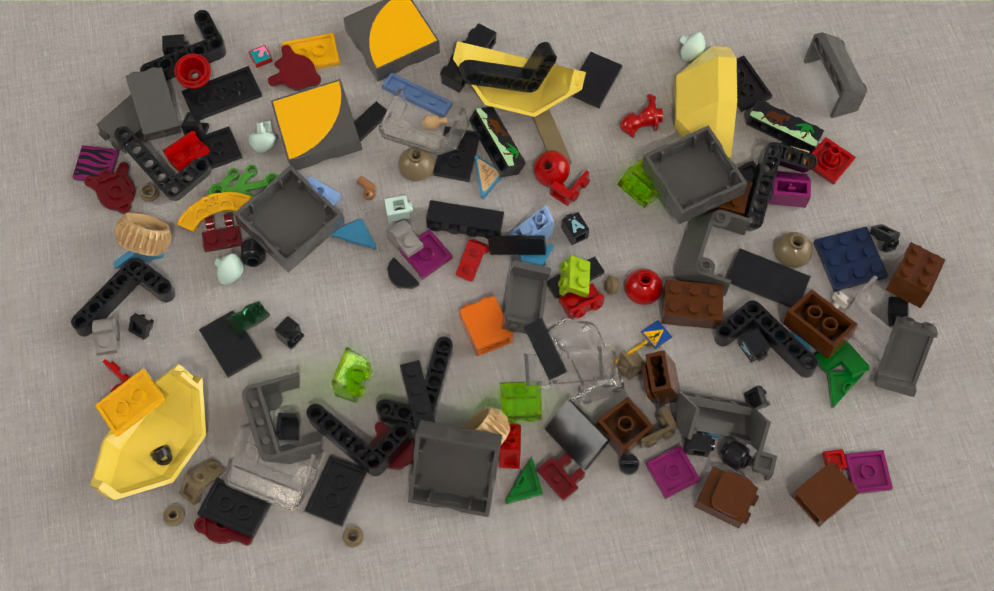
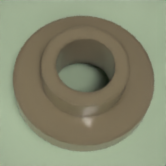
(145, 189)
(611, 285)
(175, 521)
(353, 530)

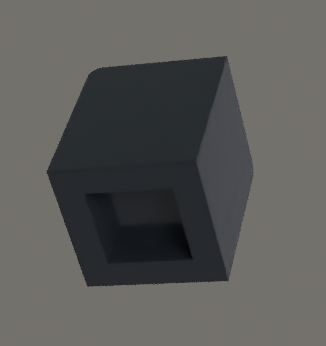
(190, 124)
(897, 307)
(288, 426)

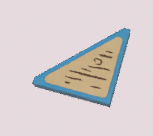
(487, 176)

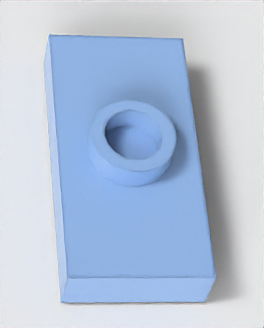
(329, 193)

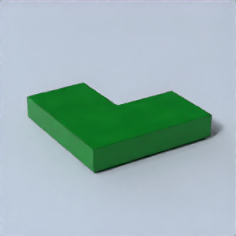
(845, 356)

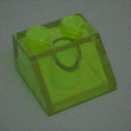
(638, 185)
(351, 376)
(520, 401)

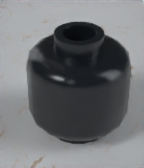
(252, 253)
(735, 455)

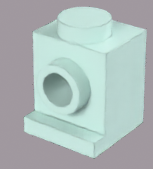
(398, 208)

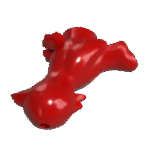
(647, 117)

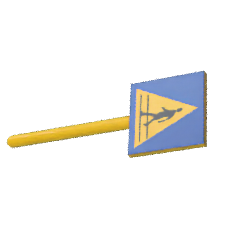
(655, 335)

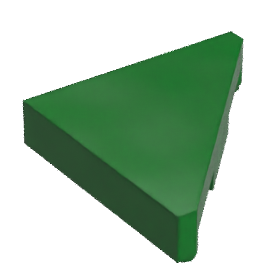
(839, 384)
(526, 486)

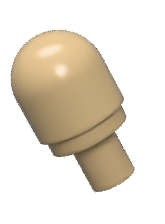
(433, 121)

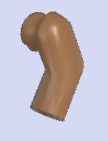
(369, 188)

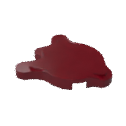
(294, 71)
(113, 190)
(404, 458)
(219, 534)

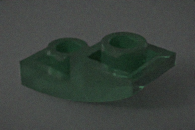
(247, 318)

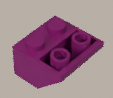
(791, 189)

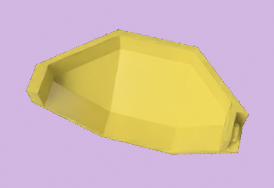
(555, 88)
(708, 95)
(125, 461)

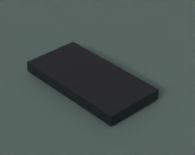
(222, 94)
(768, 278)

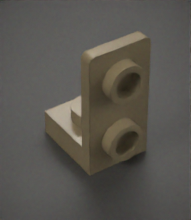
(629, 364)
(665, 420)
(197, 480)

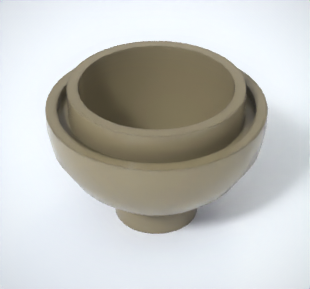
(416, 169)
(790, 254)

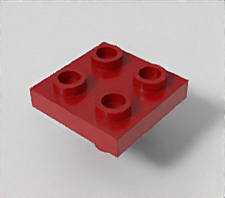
(831, 160)

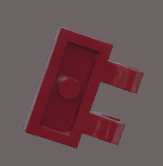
(222, 238)
(558, 479)

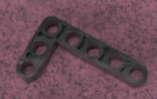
(206, 48)
(511, 77)
(157, 168)
(768, 179)
(120, 292)
(774, 330)
(434, 393)
(356, 443)

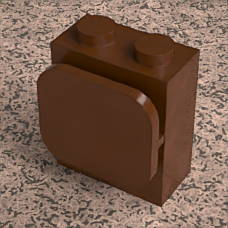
(660, 377)
(825, 494)
(727, 497)

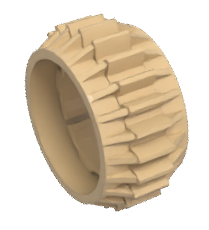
(143, 234)
(491, 421)

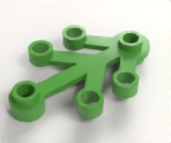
(241, 185)

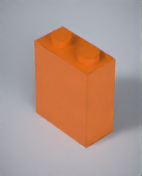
(484, 325)

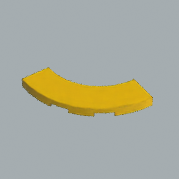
(209, 206)

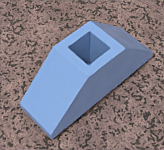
(537, 225)

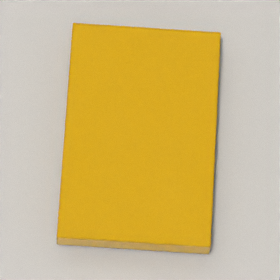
(319, 49)
(130, 402)

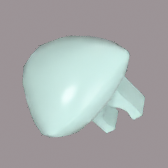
(693, 46)
(263, 139)
(229, 269)

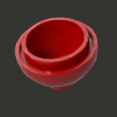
(190, 65)
(558, 172)
(642, 292)

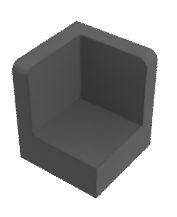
(764, 464)

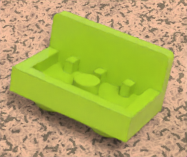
(574, 276)

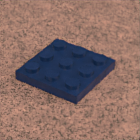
(850, 258)

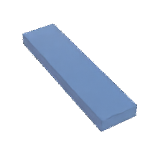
(418, 95)

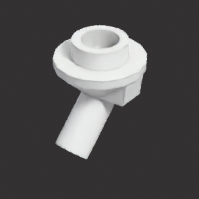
(840, 299)

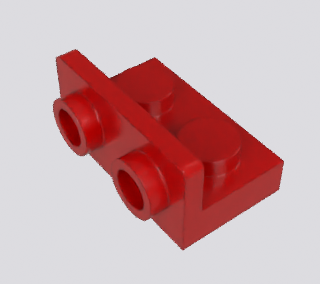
(185, 151)
(577, 306)

